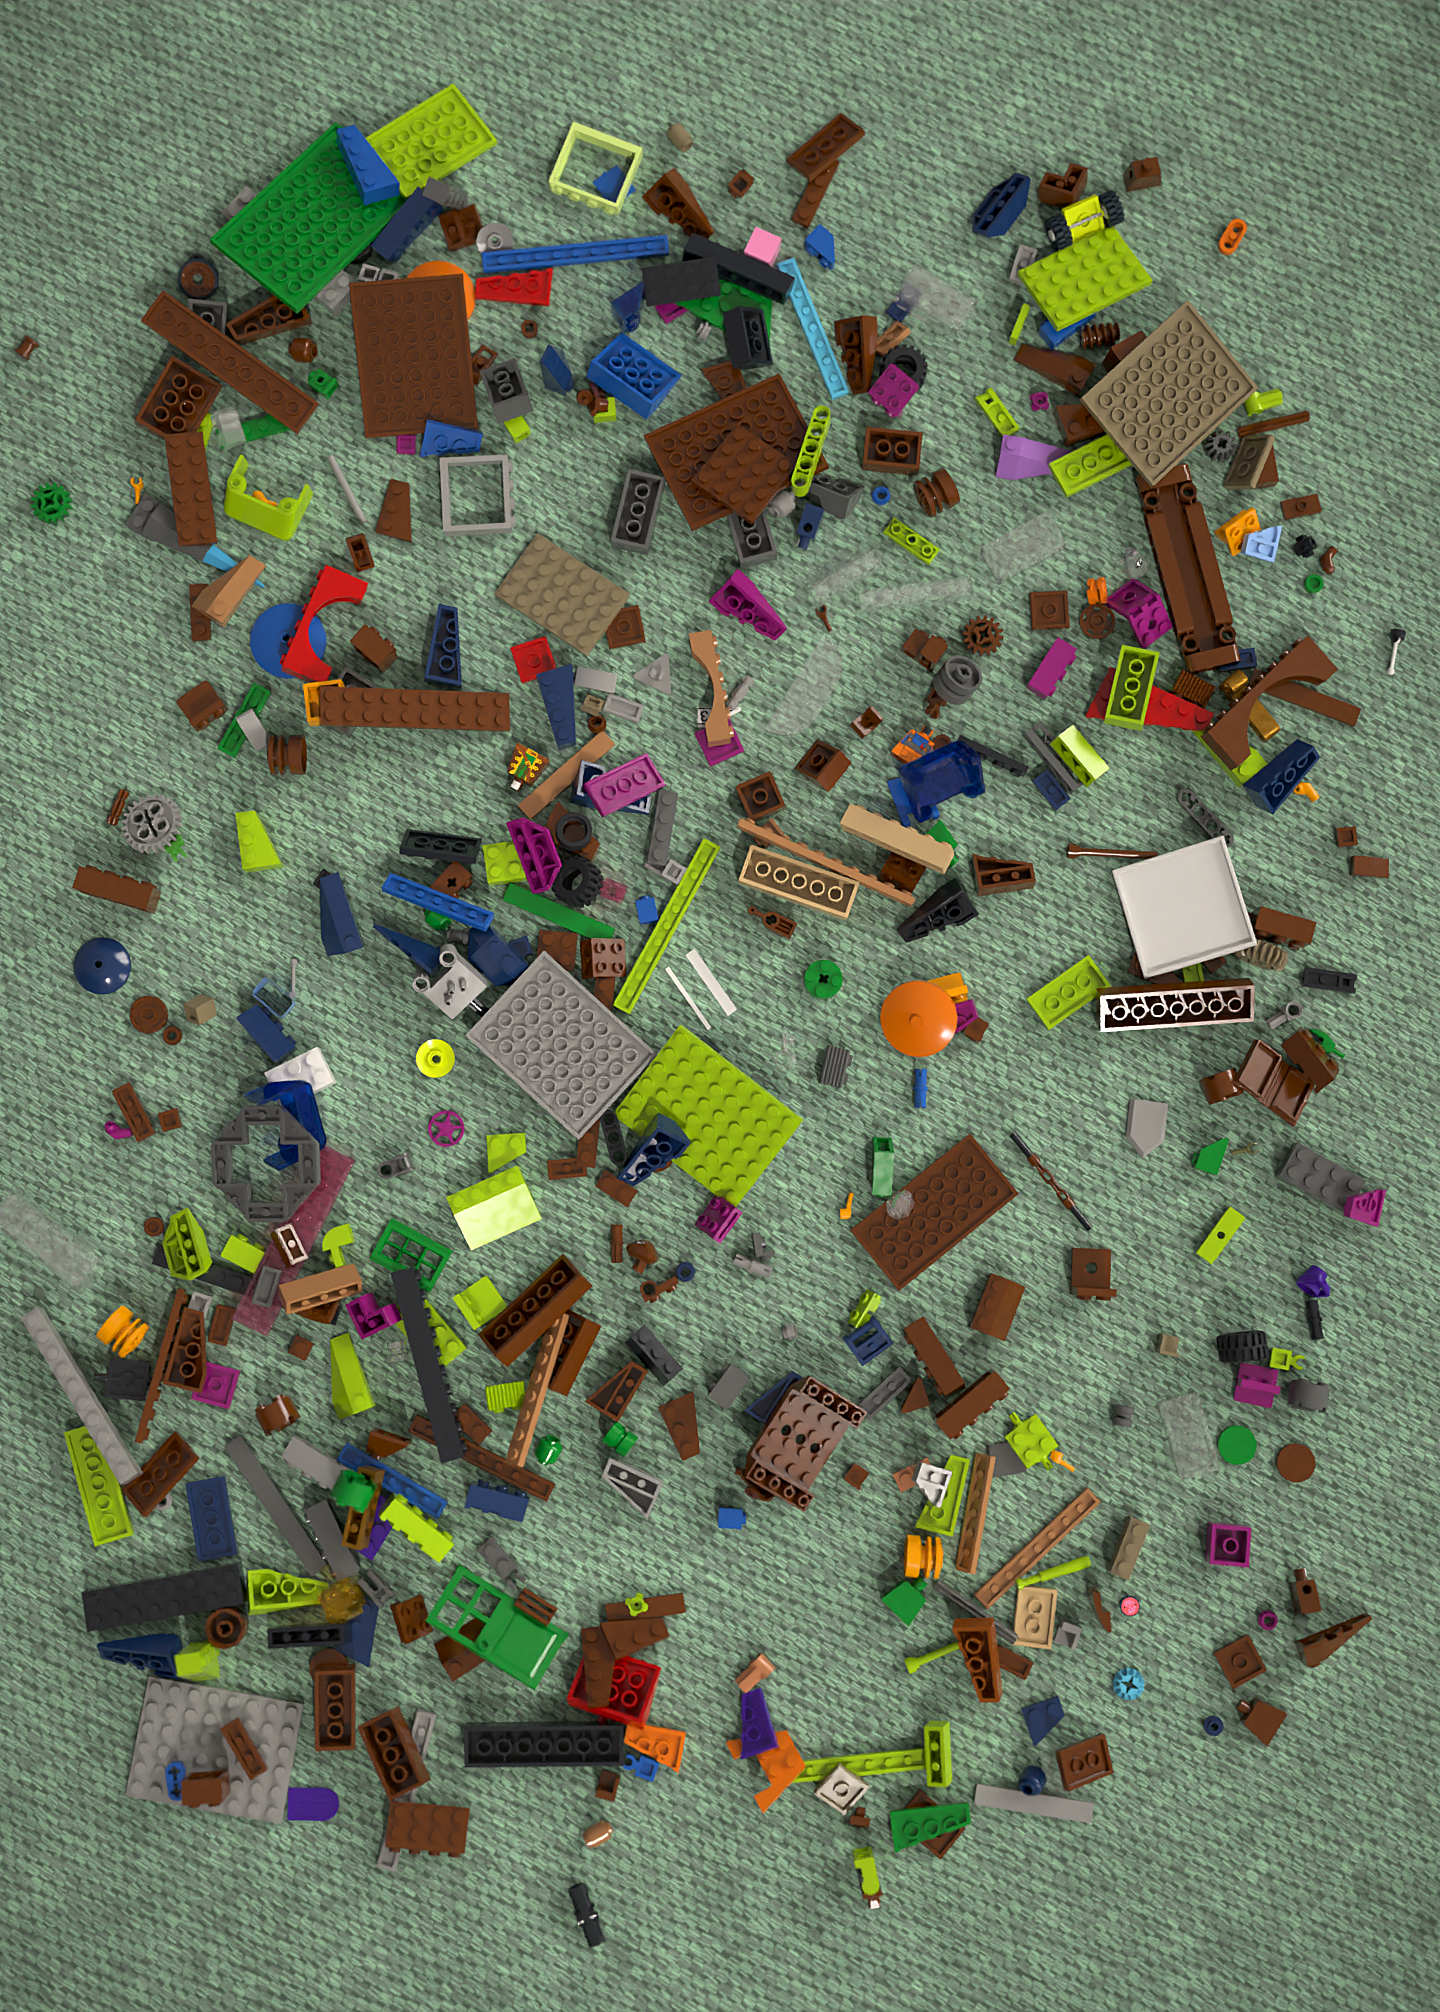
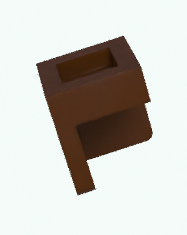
(975, 1030)
(855, 1475)
(608, 1785)

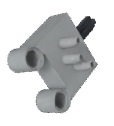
(454, 986)

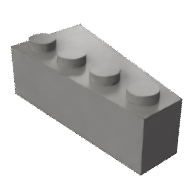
(313, 1463)

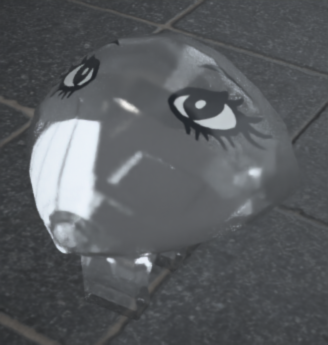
(1134, 564)

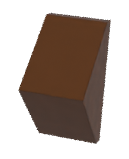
(360, 552)
(915, 1398)

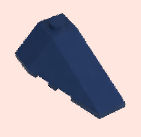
(556, 371)
(589, 771)
(655, 1148)
(148, 1651)

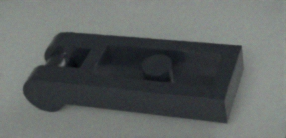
(1328, 980)

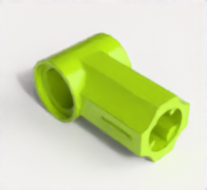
(1261, 401)

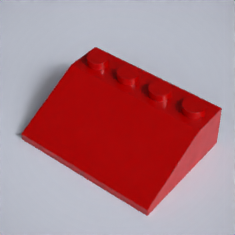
(630, 1695)

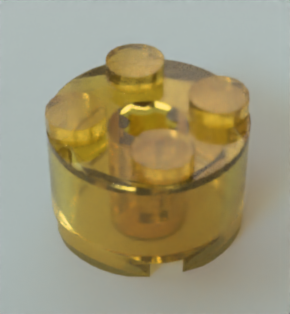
(342, 1601)

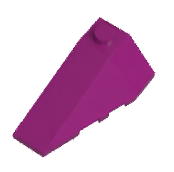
(743, 600)

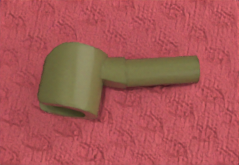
(1245, 1149)

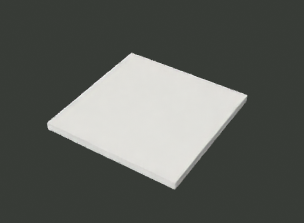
(1184, 907)

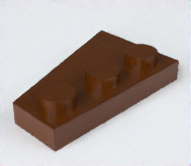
(396, 512)

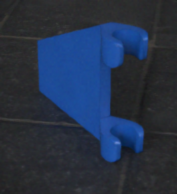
(902, 803)

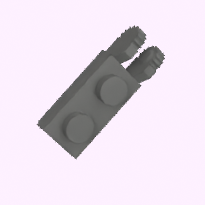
(500, 1561)

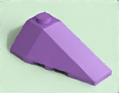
(1025, 458)

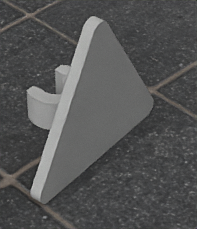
(656, 674)

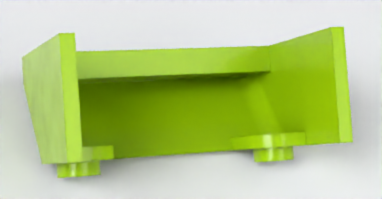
(275, 521)

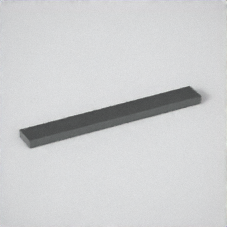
(276, 1505)

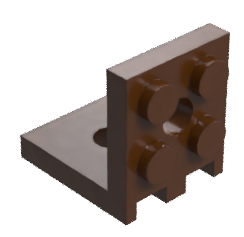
(1095, 1284)

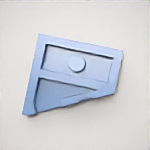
(1262, 543)

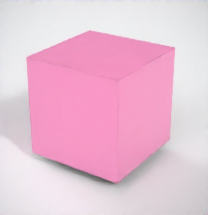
(763, 246)

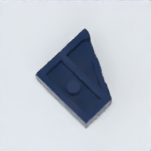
(1042, 1717)

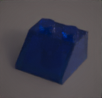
(628, 308)

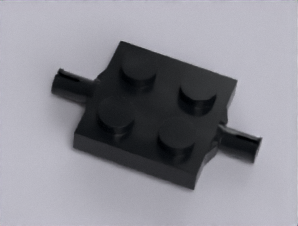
(126, 1379)

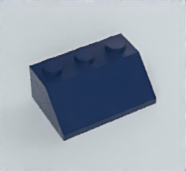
(268, 1033)

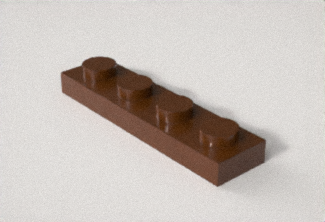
(814, 195)

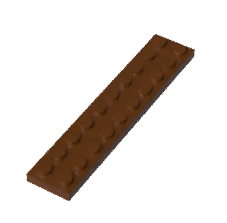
(230, 362)
(413, 709)

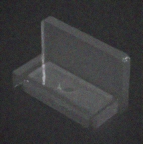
(1053, 1775)

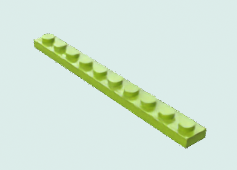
(666, 926)

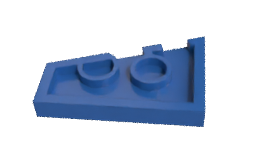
(447, 438)

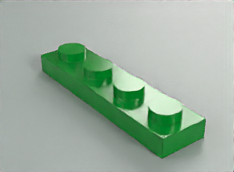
(261, 428)
(235, 737)

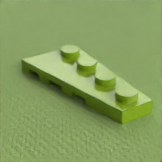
(944, 1519)

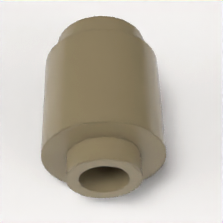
(680, 137)

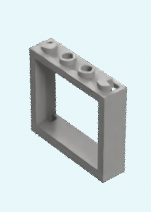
(476, 529)

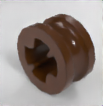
(535, 329)

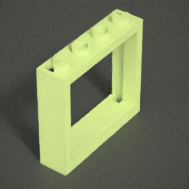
(607, 142)

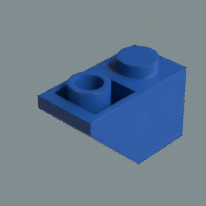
(821, 245)

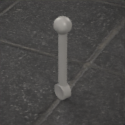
(293, 994)

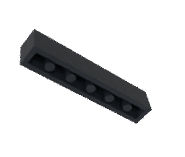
(742, 269)

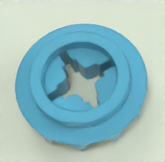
(1125, 1675)

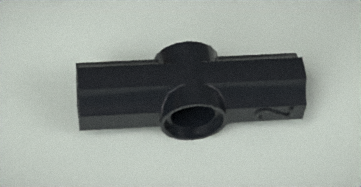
(586, 1915)

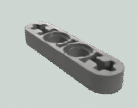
(1207, 816)

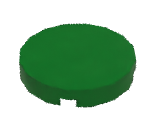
(1236, 1445)

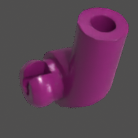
(116, 1132)

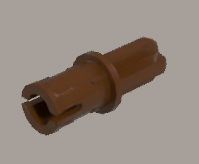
(616, 1243)

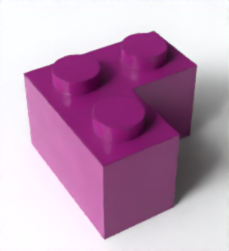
(369, 1317)

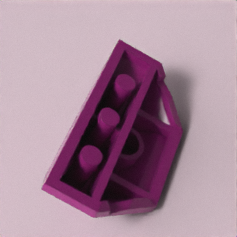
(535, 853)

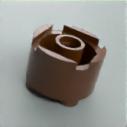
(1220, 1086)
(277, 1414)
(216, 1627)

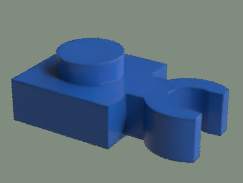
(645, 1767)

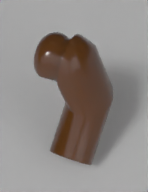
(1326, 560)

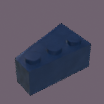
(768, 1401)
(497, 1500)

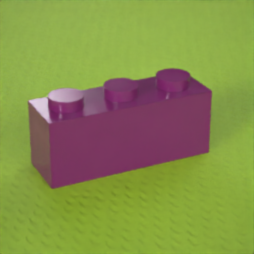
(1052, 669)

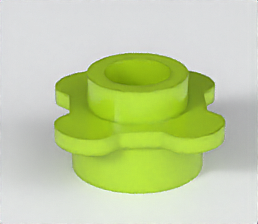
(634, 1610)

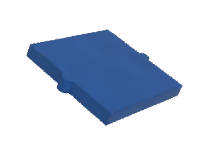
(611, 184)

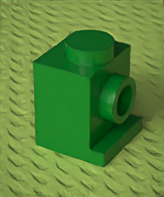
(325, 388)

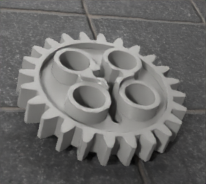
(136, 831)

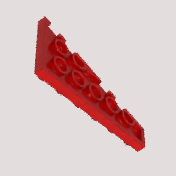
(1162, 709)

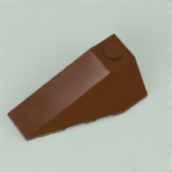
(676, 201)
(858, 342)
(188, 1358)
(1324, 1643)

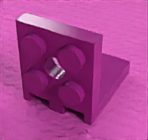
(1140, 610)

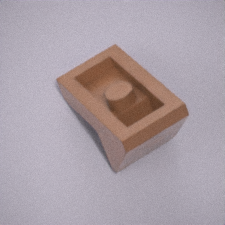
(904, 1476)

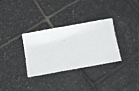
(711, 983)

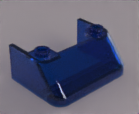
(300, 1101)

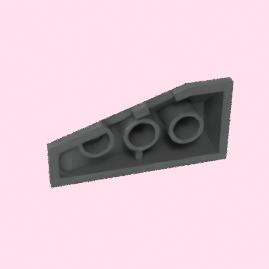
(834, 496)

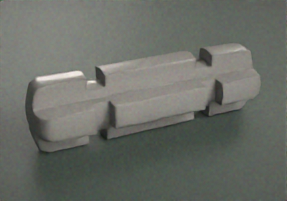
(740, 692)

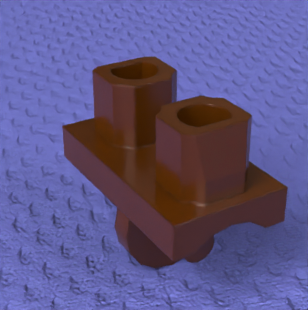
(592, 399)

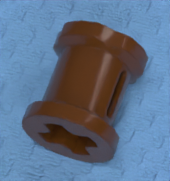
(26, 347)

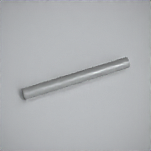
(345, 487)

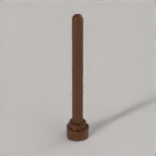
(1075, 851)

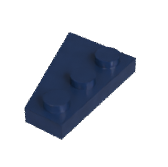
(362, 1634)

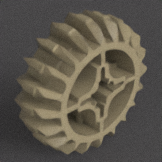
(1264, 956)

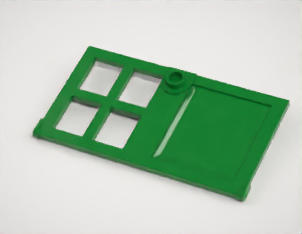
(510, 1636)

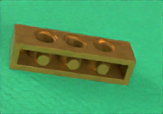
(359, 1525)

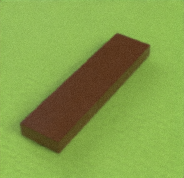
(657, 1607)

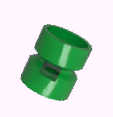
(620, 1439)

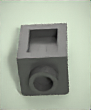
(759, 1244)

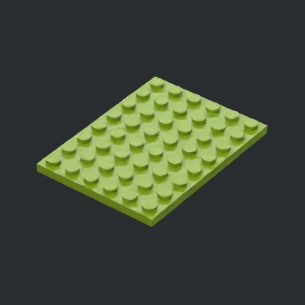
(723, 1112)

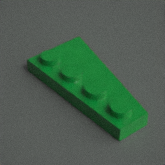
(924, 1823)

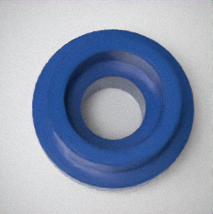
(884, 491)

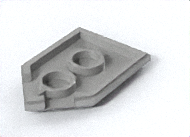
(1146, 1125)

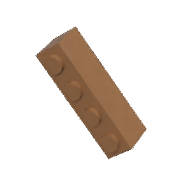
(320, 1288)

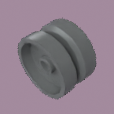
(957, 680)

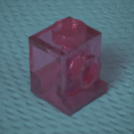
(620, 894)

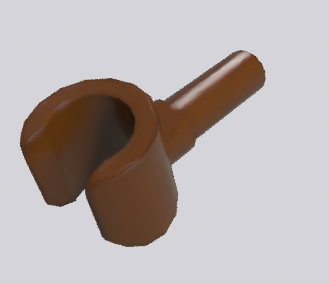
(824, 618)

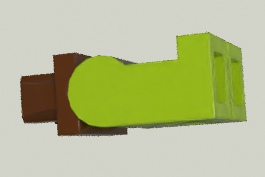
(869, 1884)

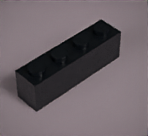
(309, 1635)

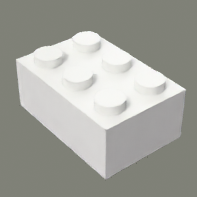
(308, 1067)

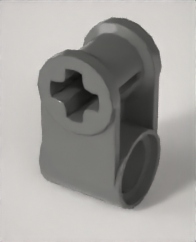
(397, 1166)

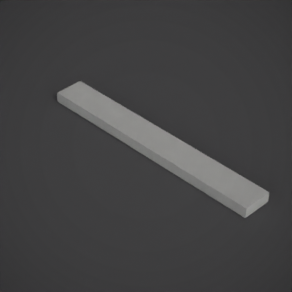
(421, 1734)

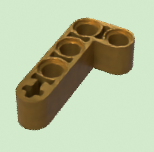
(1260, 720)

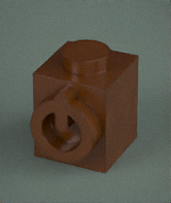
(740, 184)

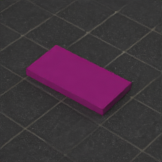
(624, 785)

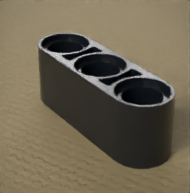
(613, 1147)

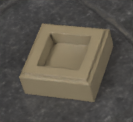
(592, 705)

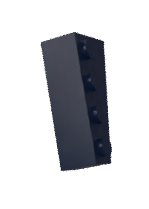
(406, 225)
(445, 650)
(559, 700)

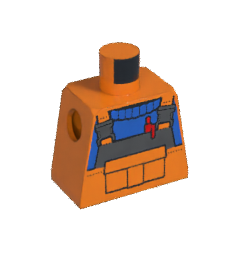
(913, 745)

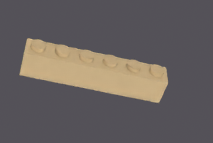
(897, 838)

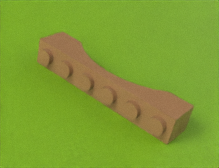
(703, 651)

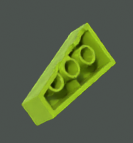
(198, 1661)

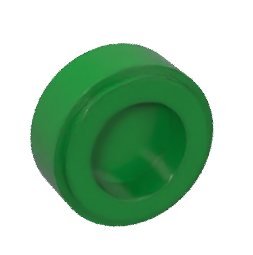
(1313, 583)

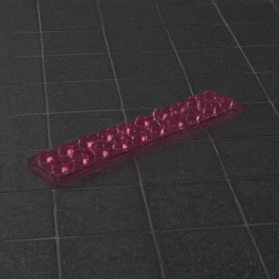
(307, 1224)

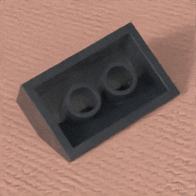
(747, 338)

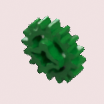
(54, 495)

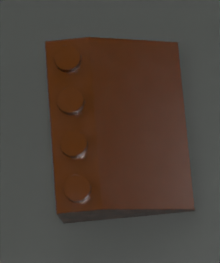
(177, 400)

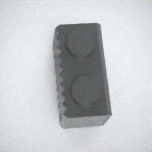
(834, 1067)

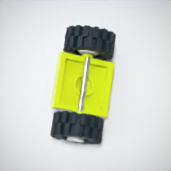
(1084, 219)

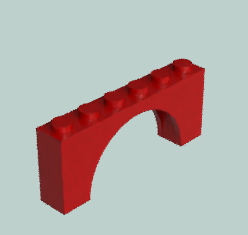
(332, 588)

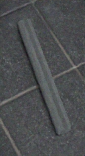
(973, 1610)

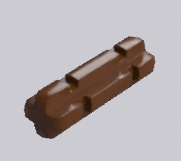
(117, 807)

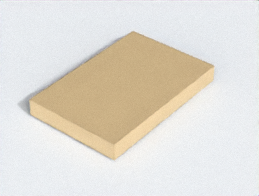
(1035, 1616)

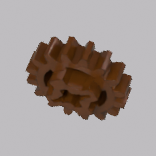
(989, 639)

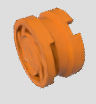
(1097, 590)

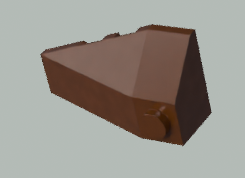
(1059, 367)

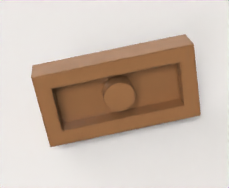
(891, 338)

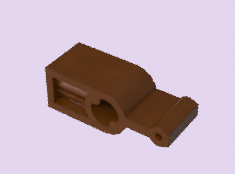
(783, 926)

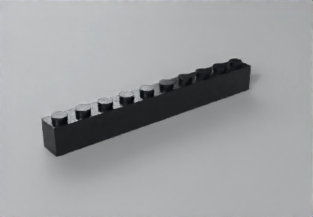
(428, 1364)

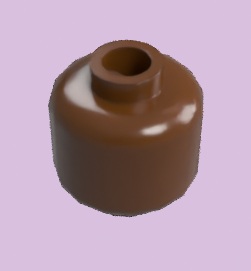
(303, 350)

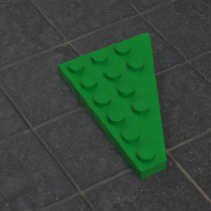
(731, 296)

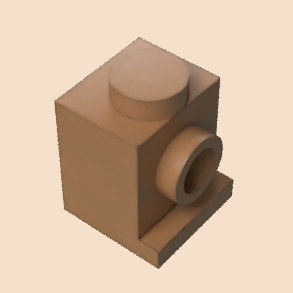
(776, 830)

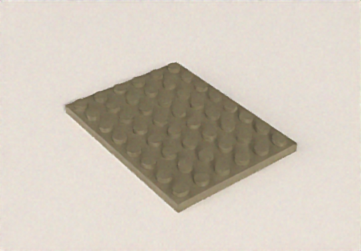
(1169, 393)

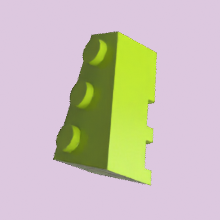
(254, 843)

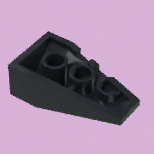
(944, 907)

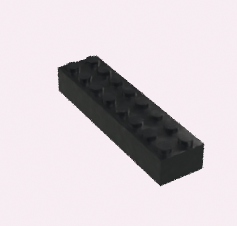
(164, 1596)
(543, 1744)

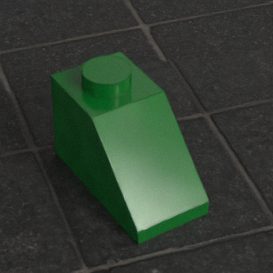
(1210, 1157)

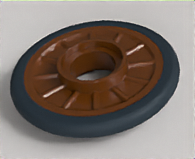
(209, 274)

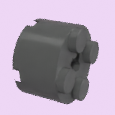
(1308, 1396)

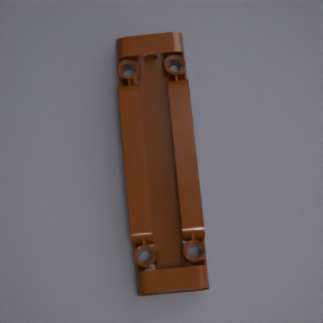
(1188, 571)

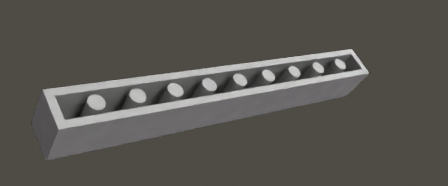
(81, 1395)

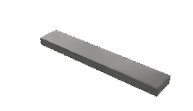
(1041, 1804)

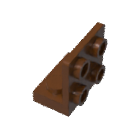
(603, 958)

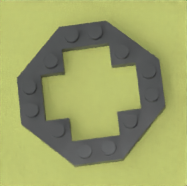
(290, 1133)

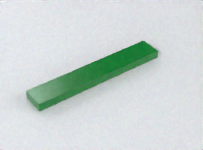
(556, 913)

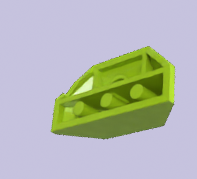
(186, 1246)

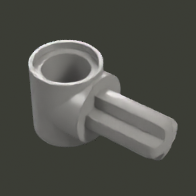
(1284, 1016)

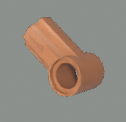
(754, 1672)

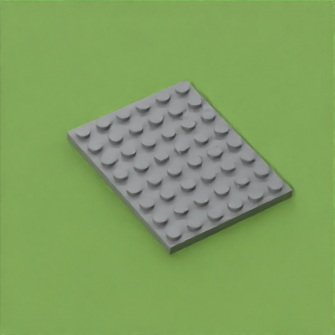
(561, 1045)
(184, 1725)

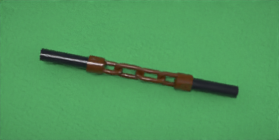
(1068, 1202)

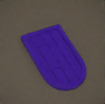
(311, 1804)

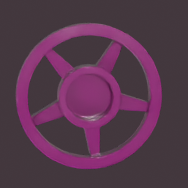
(446, 1128)

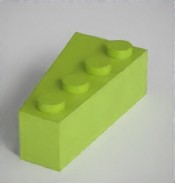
(416, 1527)

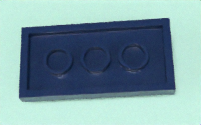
(211, 1518)

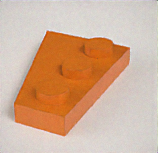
(658, 1742)

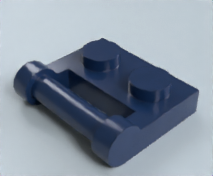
(871, 1345)

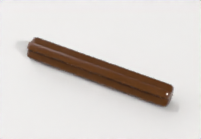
(1273, 424)

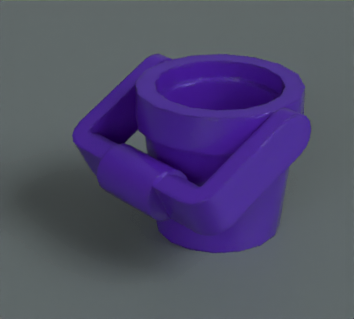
(1312, 1281)

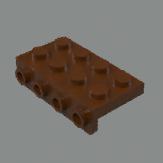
(427, 1828)

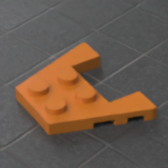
(780, 1765)

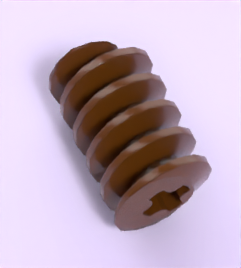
(1099, 334)

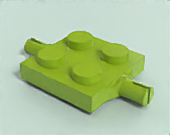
(1030, 1441)

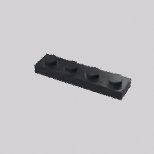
(998, 760)

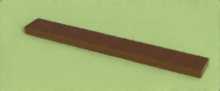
(491, 1462)

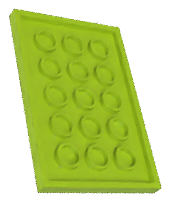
(432, 140)
(1084, 278)

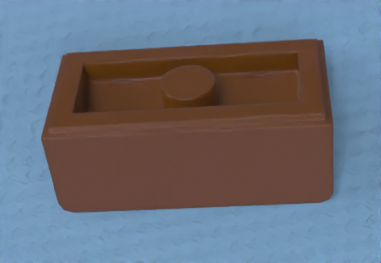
(288, 1245)

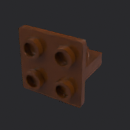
(410, 1619)

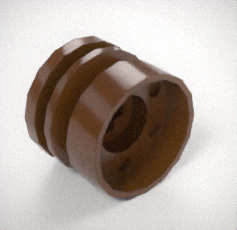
(936, 492)
(287, 754)

